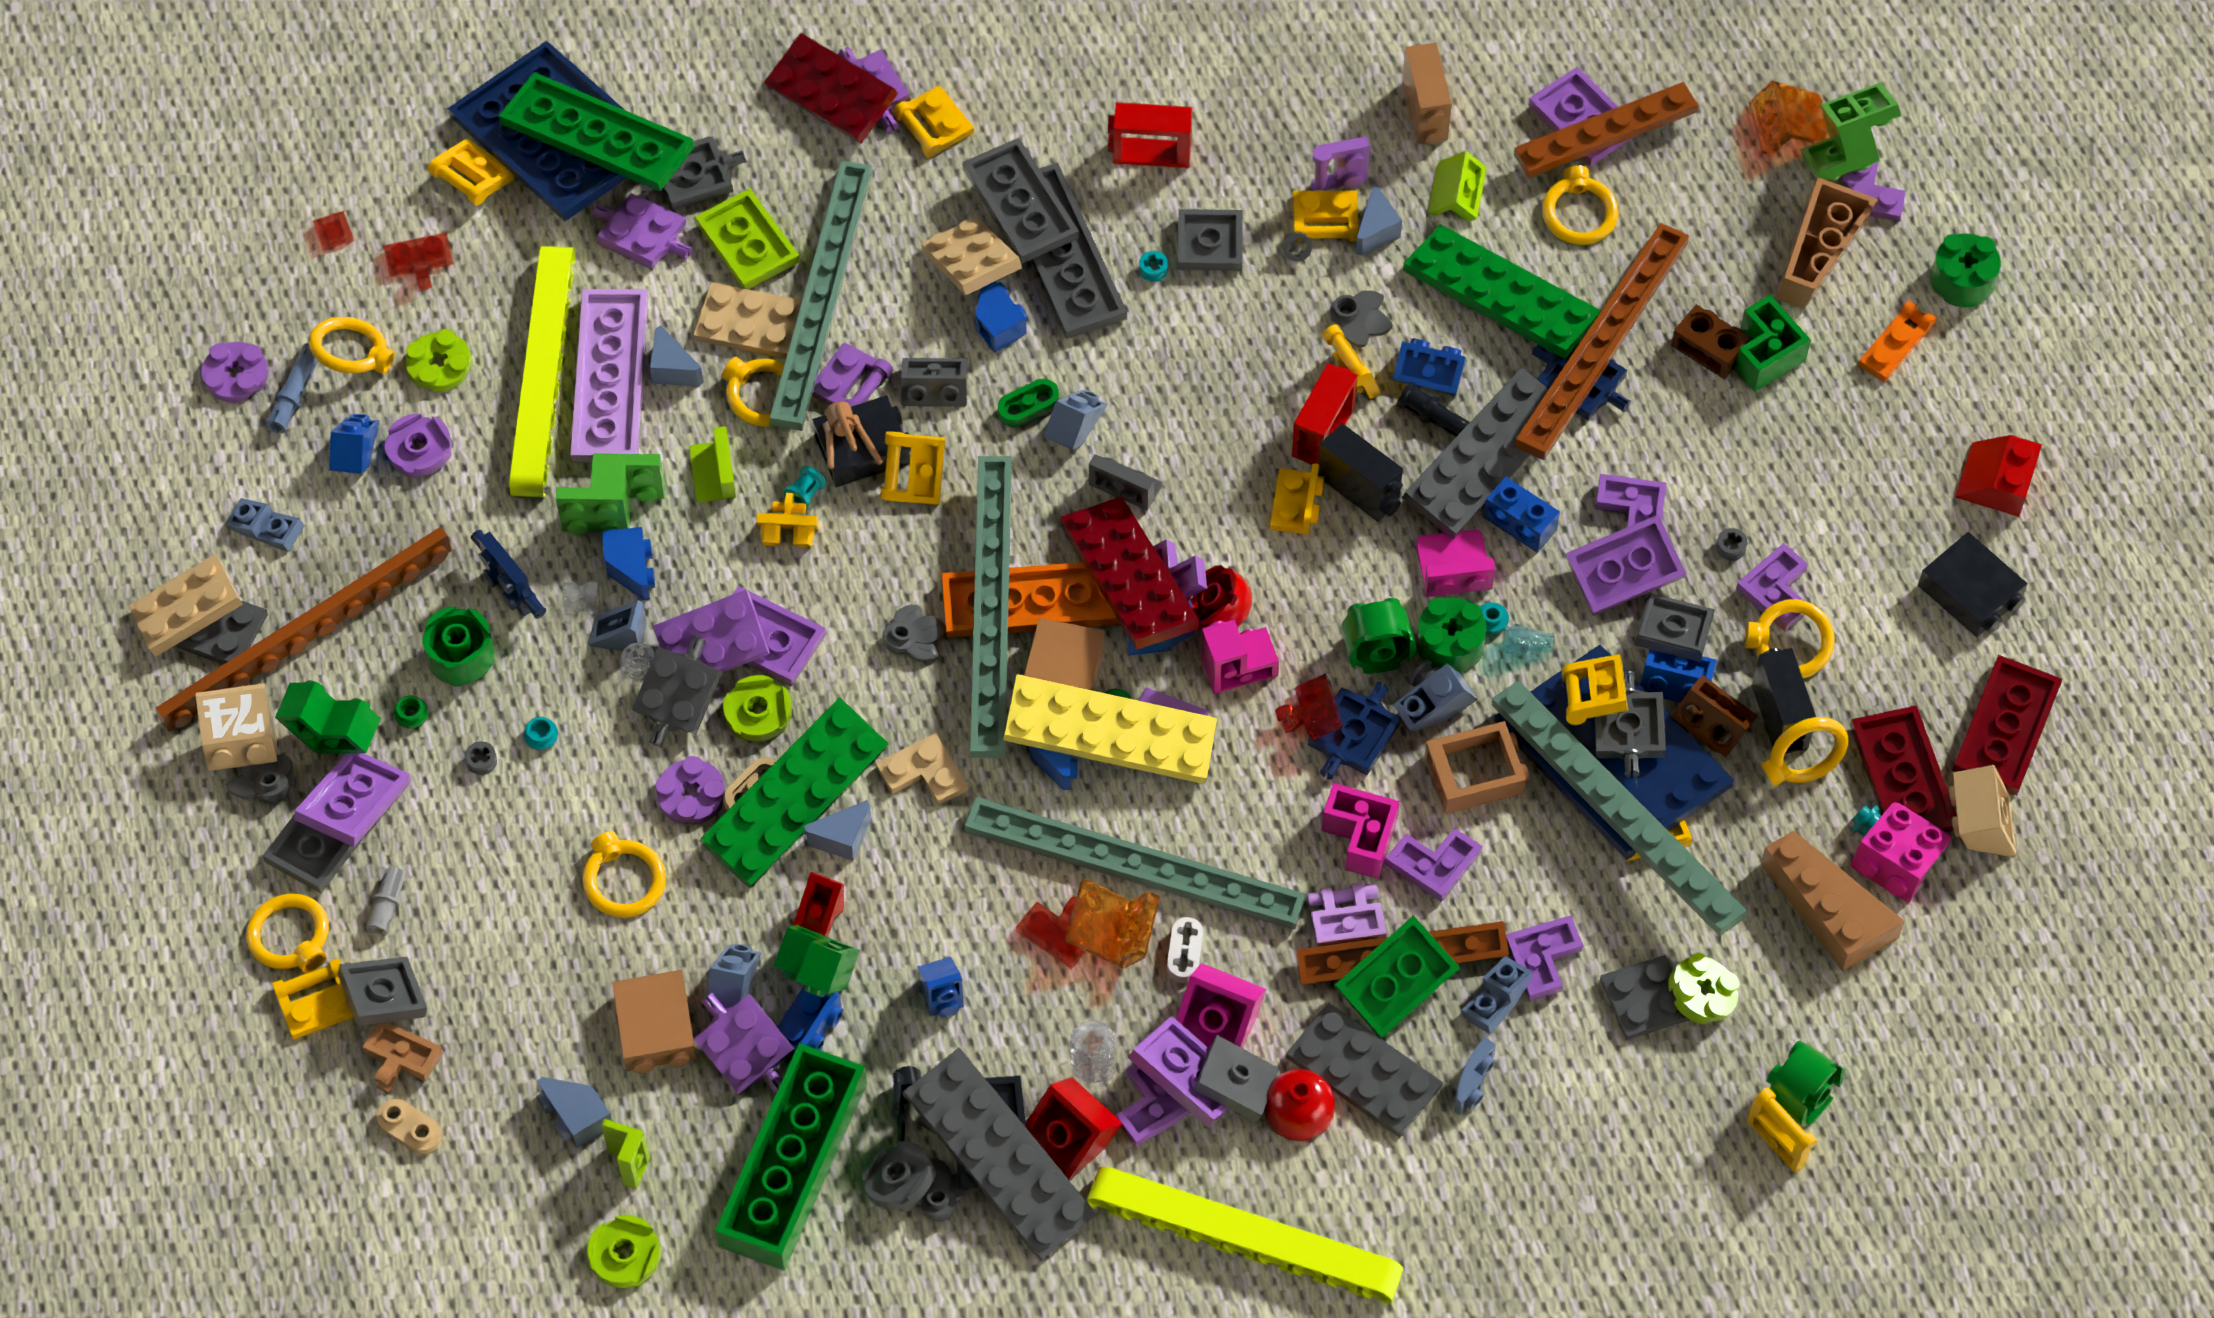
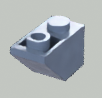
(1074, 418)
(1435, 699)
(733, 974)
(575, 1107)

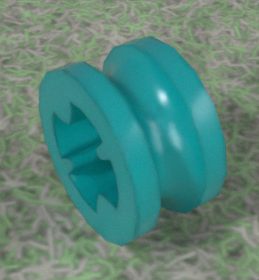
(1146, 271)

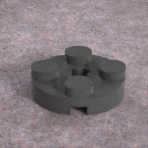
(907, 1190)

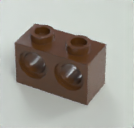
(1707, 346)
(1718, 711)

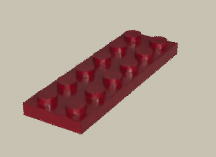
(1129, 573)

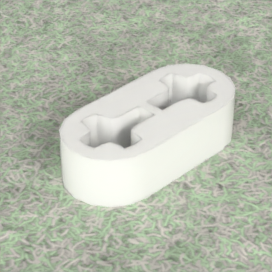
(1177, 948)

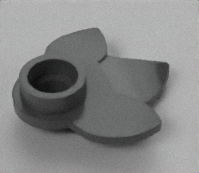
(1364, 319)
(918, 634)
(263, 780)
(944, 1188)

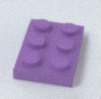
(1570, 101)
(1625, 565)
(728, 627)
(788, 637)
(352, 797)
(1174, 1062)

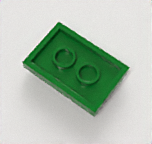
(1397, 976)

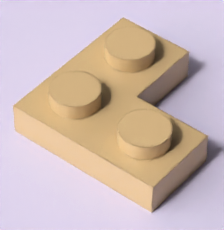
(927, 762)

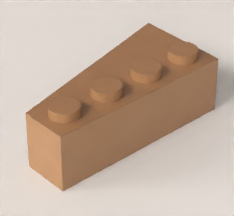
(1825, 232)
(1829, 901)

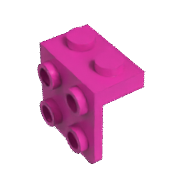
(1455, 564)
(1900, 851)

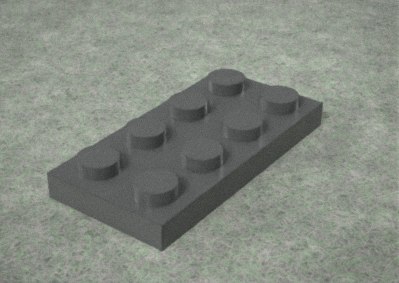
(1020, 200)
(1365, 1070)

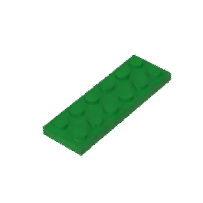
(597, 131)
(1502, 291)
(793, 792)

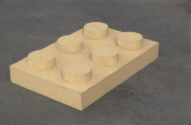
(971, 255)
(747, 320)
(185, 605)

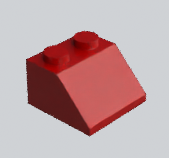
(1999, 473)
(1071, 1126)

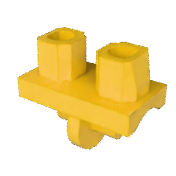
(803, 525)

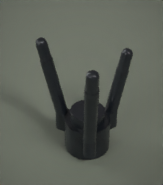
(902, 1080)

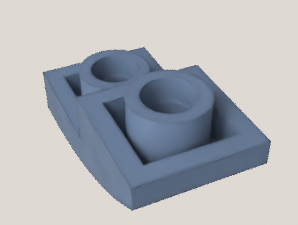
(262, 524)
(1501, 991)
(1472, 1078)

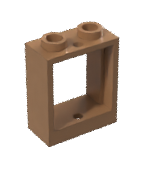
(1483, 793)

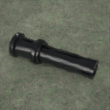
(1430, 410)

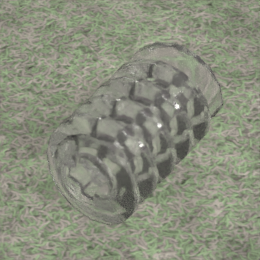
(1092, 1054)

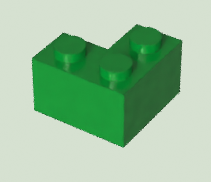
(1774, 344)
(327, 723)
(816, 961)

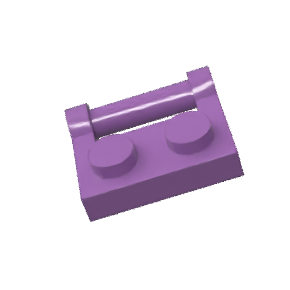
(1350, 164)
(843, 373)

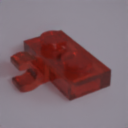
(418, 257)
(1315, 710)
(1050, 932)

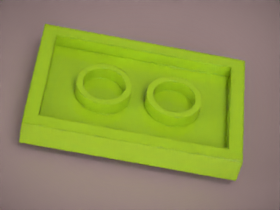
(747, 239)

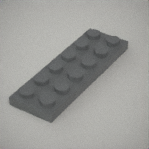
(1076, 273)
(1478, 458)
(999, 1154)

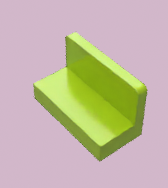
(1458, 186)
(713, 468)
(631, 1150)

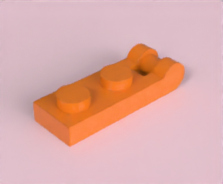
(1896, 342)

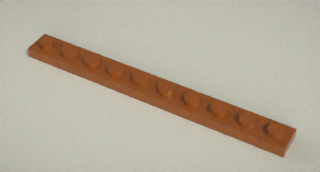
(1601, 342)
(315, 622)

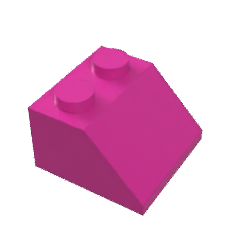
(1219, 1006)

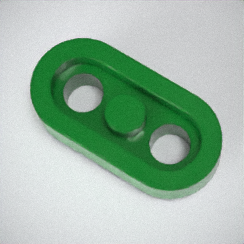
(1027, 403)

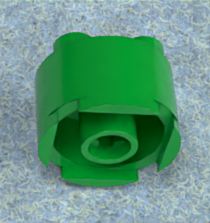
(1965, 269)
(1451, 633)
(1378, 636)
(458, 645)
(1805, 1083)

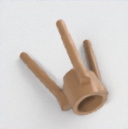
(842, 423)

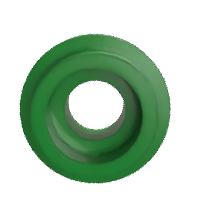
(408, 703)

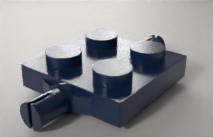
(1602, 392)
(505, 573)
(1364, 732)

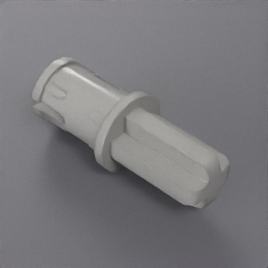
(386, 901)

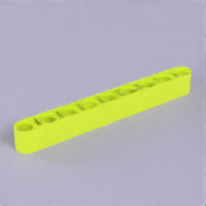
(540, 373)
(1245, 1233)

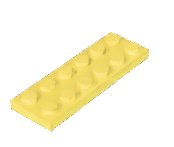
(1110, 729)

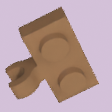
(400, 1052)

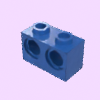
(1521, 514)

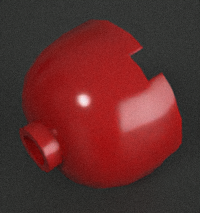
(1224, 599)
(1299, 1105)

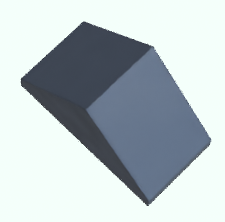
(1379, 224)
(671, 363)
(619, 627)
(841, 831)

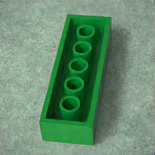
(791, 1157)

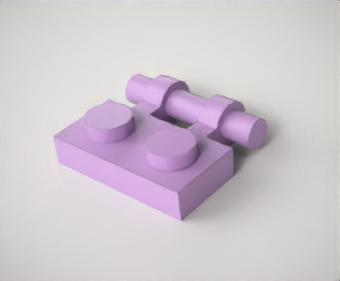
(1346, 923)

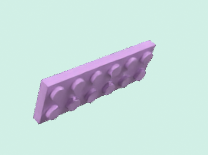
(609, 373)

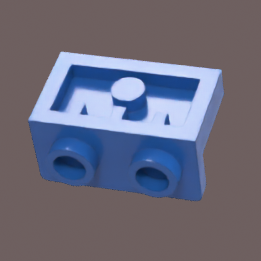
(1430, 367)
(1674, 674)
(810, 1018)

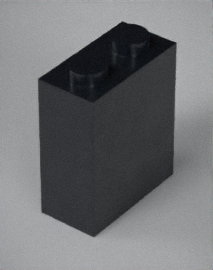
(876, 419)
(1360, 472)
(1973, 585)
(1782, 695)

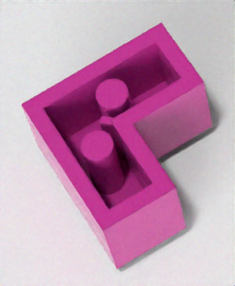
(1236, 657)
(1366, 821)

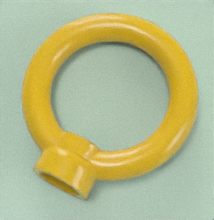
(1577, 181)
(379, 357)
(737, 374)
(1758, 632)
(1779, 771)
(609, 847)
(307, 954)

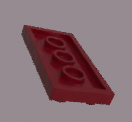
(831, 88)
(2009, 721)
(1903, 765)

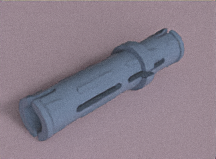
(289, 397)

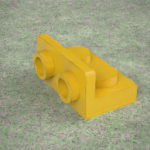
(1295, 499)

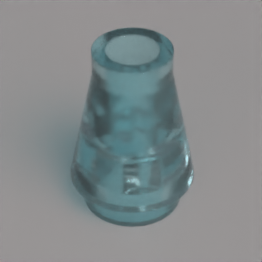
(1526, 641)

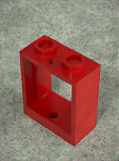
(1150, 120)
(1324, 410)

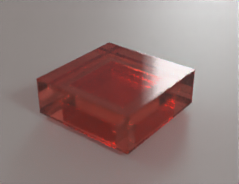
(333, 230)

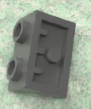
(934, 382)
(1123, 481)

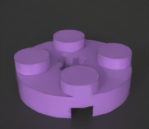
(227, 356)
(422, 461)
(690, 773)

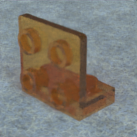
(1787, 113)
(1112, 924)

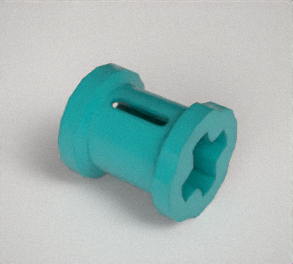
(806, 485)

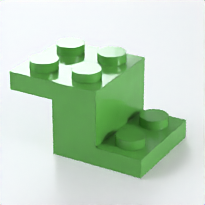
(1850, 132)
(612, 487)

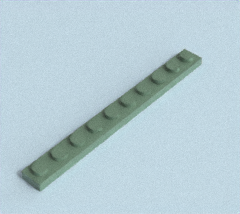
(821, 296)
(991, 607)
(1619, 808)
(1135, 863)

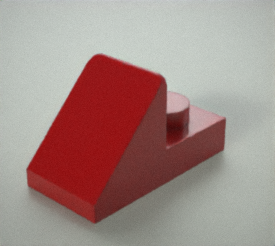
(820, 904)

